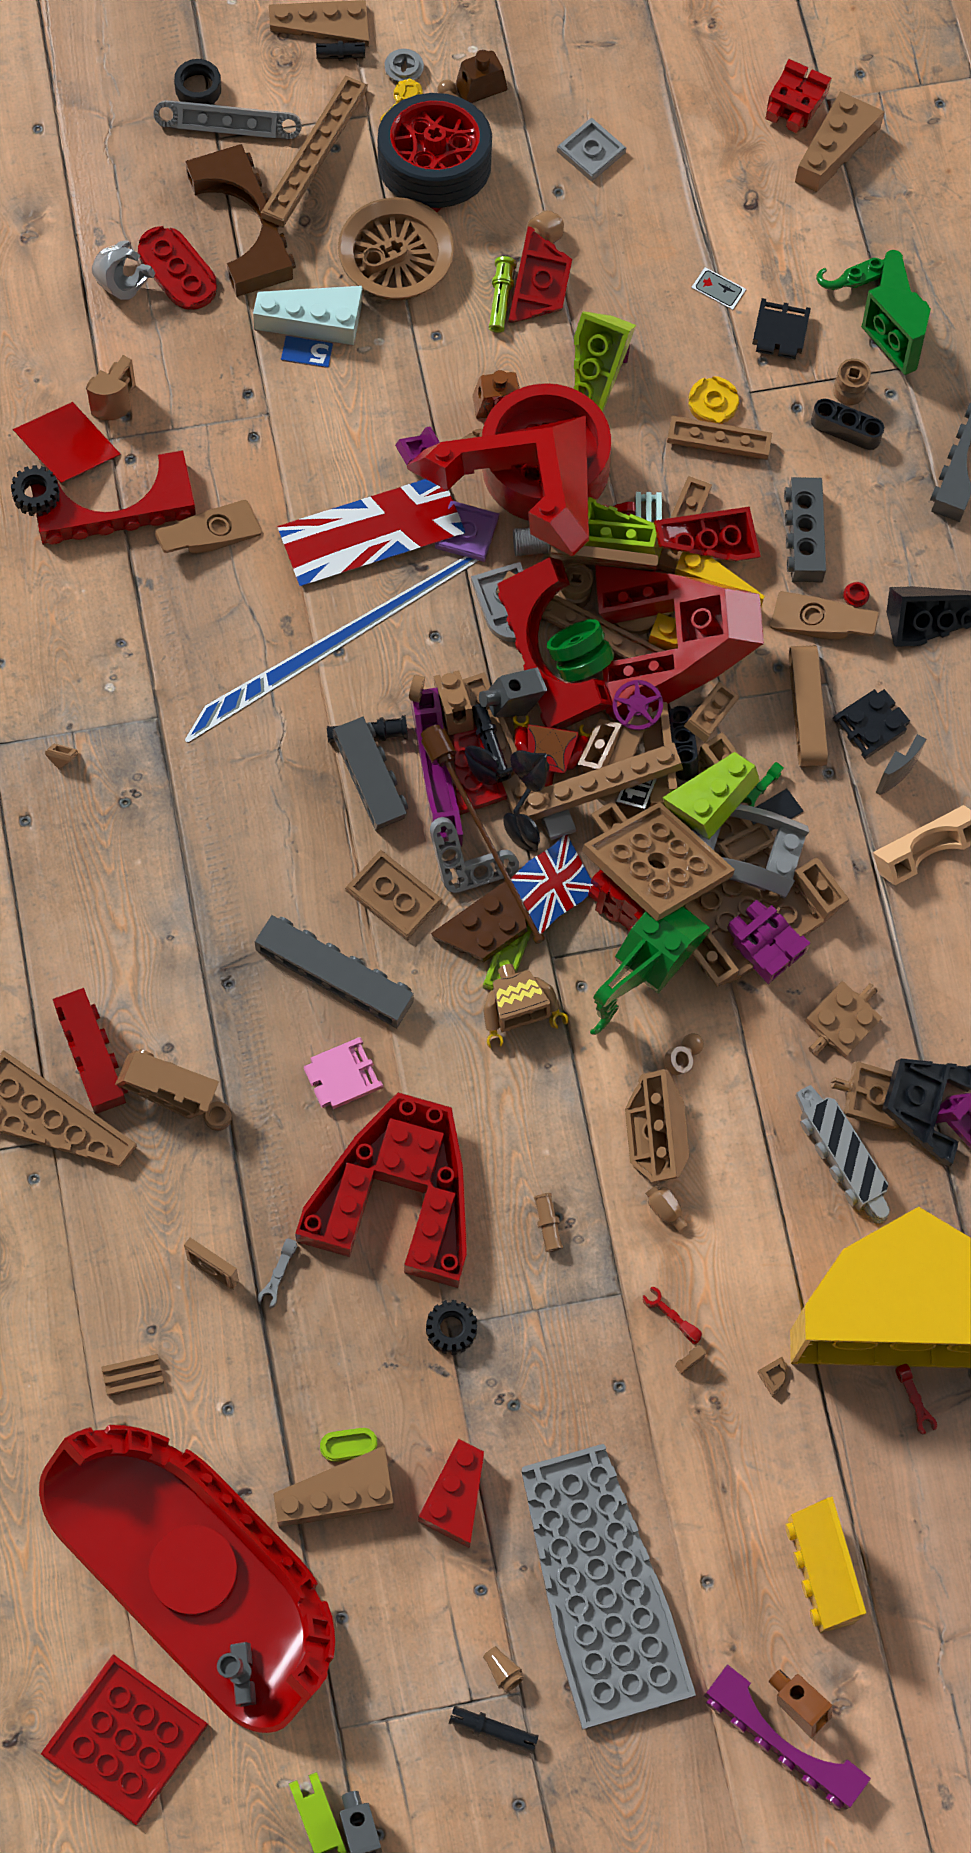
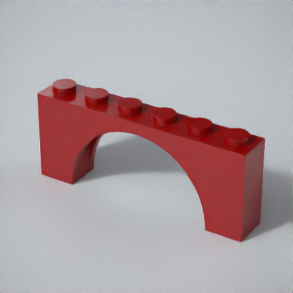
(165, 502)
(525, 601)

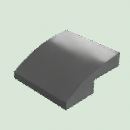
(900, 765)

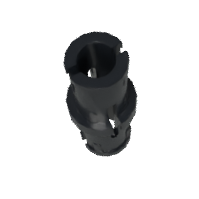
(340, 50)

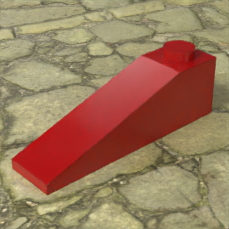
(713, 534)

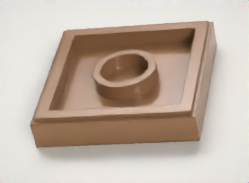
(211, 1263)

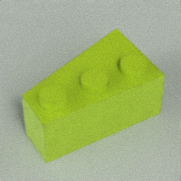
(619, 531)

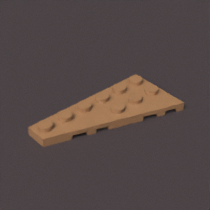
(47, 1116)

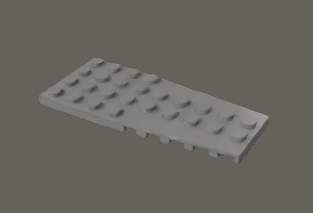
(602, 1591)

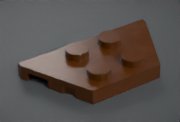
(485, 925)

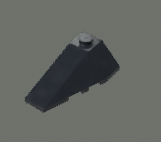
(926, 613)

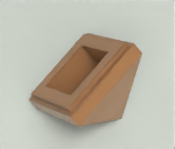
(60, 755)

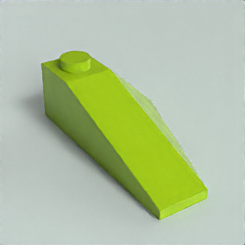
(599, 353)

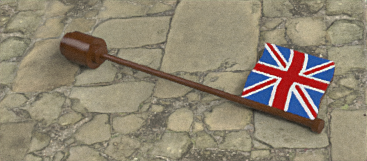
(544, 885)

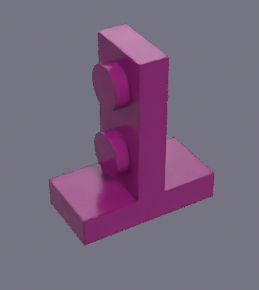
(956, 1112)

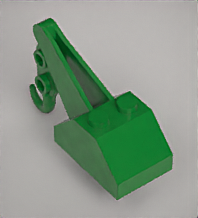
(892, 312)
(652, 955)

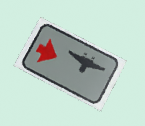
(718, 288)

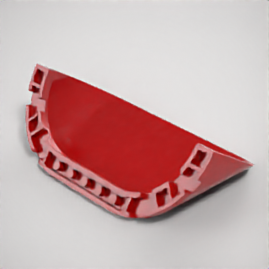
(113, 1502)

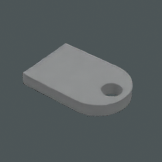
(494, 612)

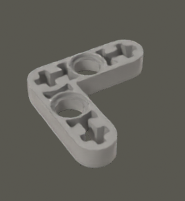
(465, 869)

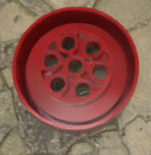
(539, 406)

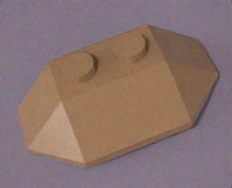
(657, 1127)

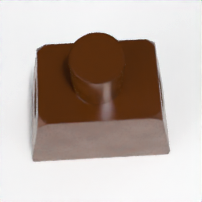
(480, 77)

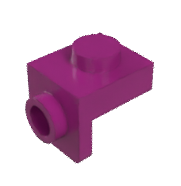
(413, 446)

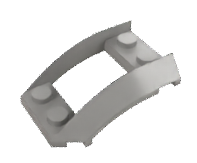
(783, 856)

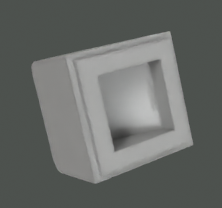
(558, 824)

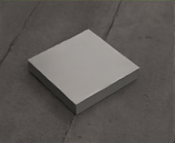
(591, 149)

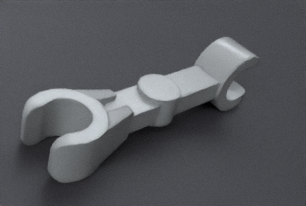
(278, 1273)

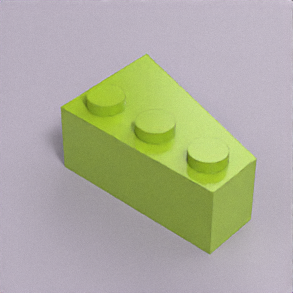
(713, 794)

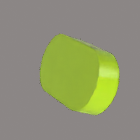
(347, 1444)

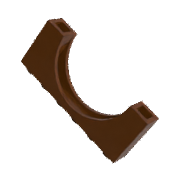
(232, 174)

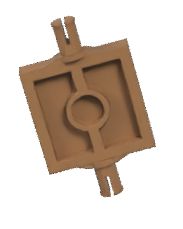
(843, 1019)
(866, 1094)

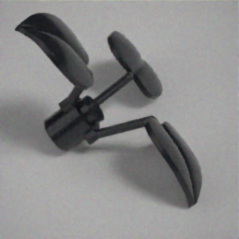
(531, 770)

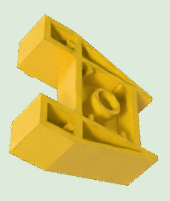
(696, 566)

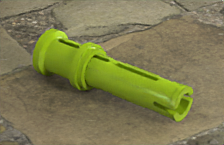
(503, 284)

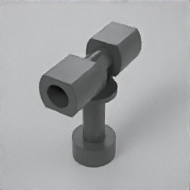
(238, 1669)

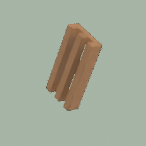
(137, 1373)

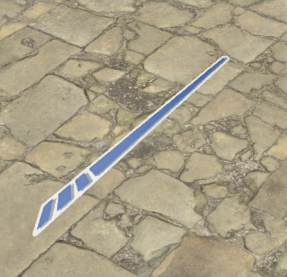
(265, 682)

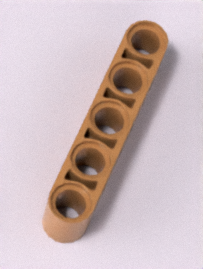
(808, 706)

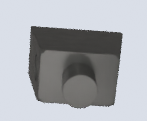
(514, 693)
(359, 1838)

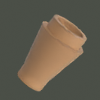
(504, 1670)

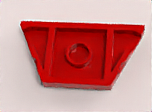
(540, 279)

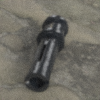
(383, 729)

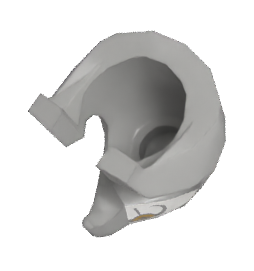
(109, 271)

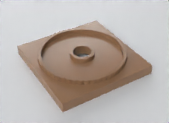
(659, 836)

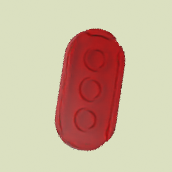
(177, 267)

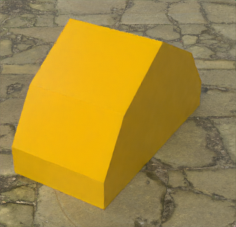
(892, 1300)

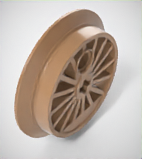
(396, 253)

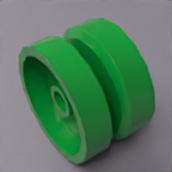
(580, 650)

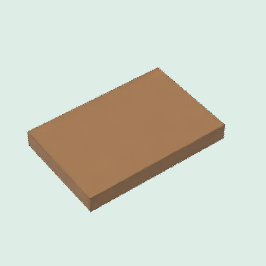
(393, 895)

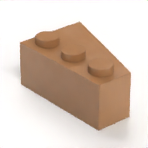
(167, 1084)

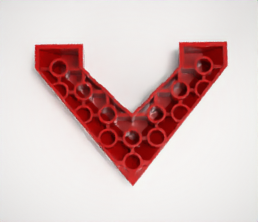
(562, 464)

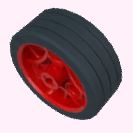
(434, 149)

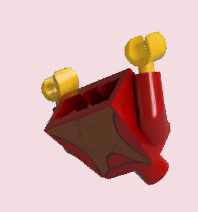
(561, 746)

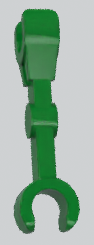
(772, 775)

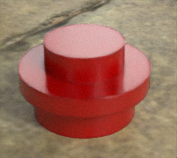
(856, 594)

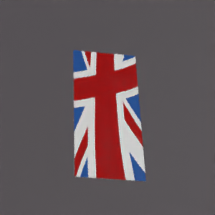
(369, 530)

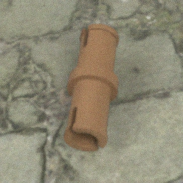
(548, 1222)

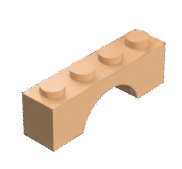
(901, 858)

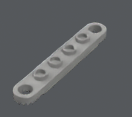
(227, 119)

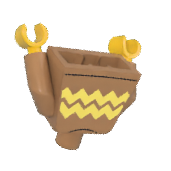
(518, 1001)

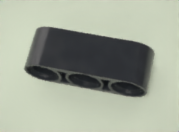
(841, 414)
(684, 742)

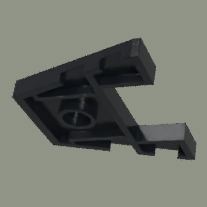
(916, 1098)

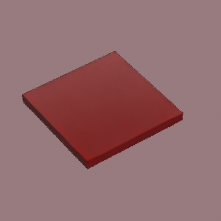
(124, 1739)

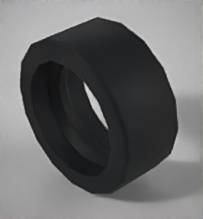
(197, 67)

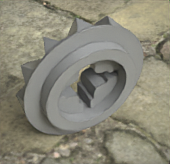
(394, 63)

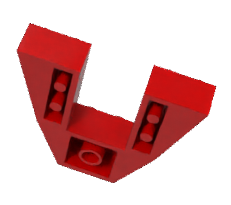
(713, 628)
(407, 1146)

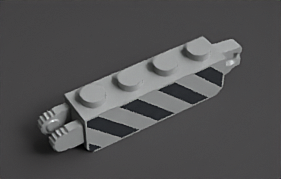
(844, 1153)

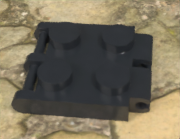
(780, 329)
(873, 721)

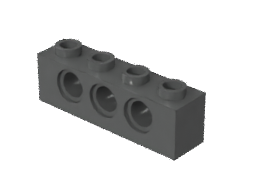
(809, 493)

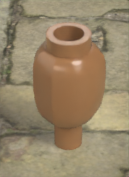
(665, 1206)

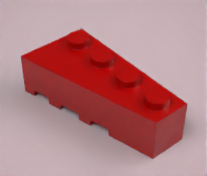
(90, 1050)

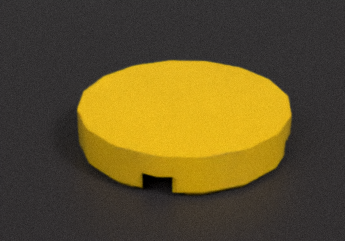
(713, 400)

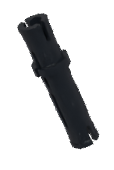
(487, 733)
(493, 1729)

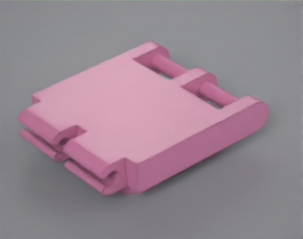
(342, 1075)

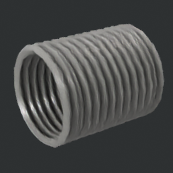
(527, 544)

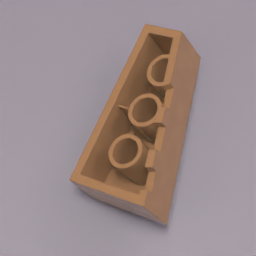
(840, 135)

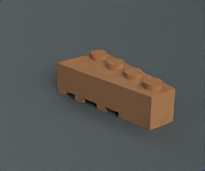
(342, 1491)

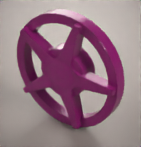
(638, 705)

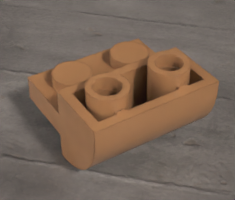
(110, 392)

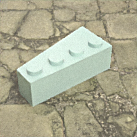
(310, 313)

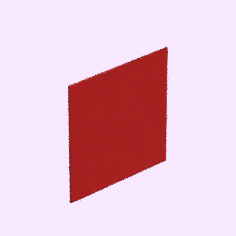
(66, 442)

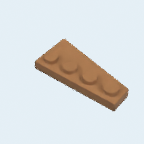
(322, 19)

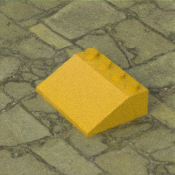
(825, 1566)

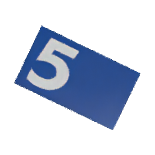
(307, 351)

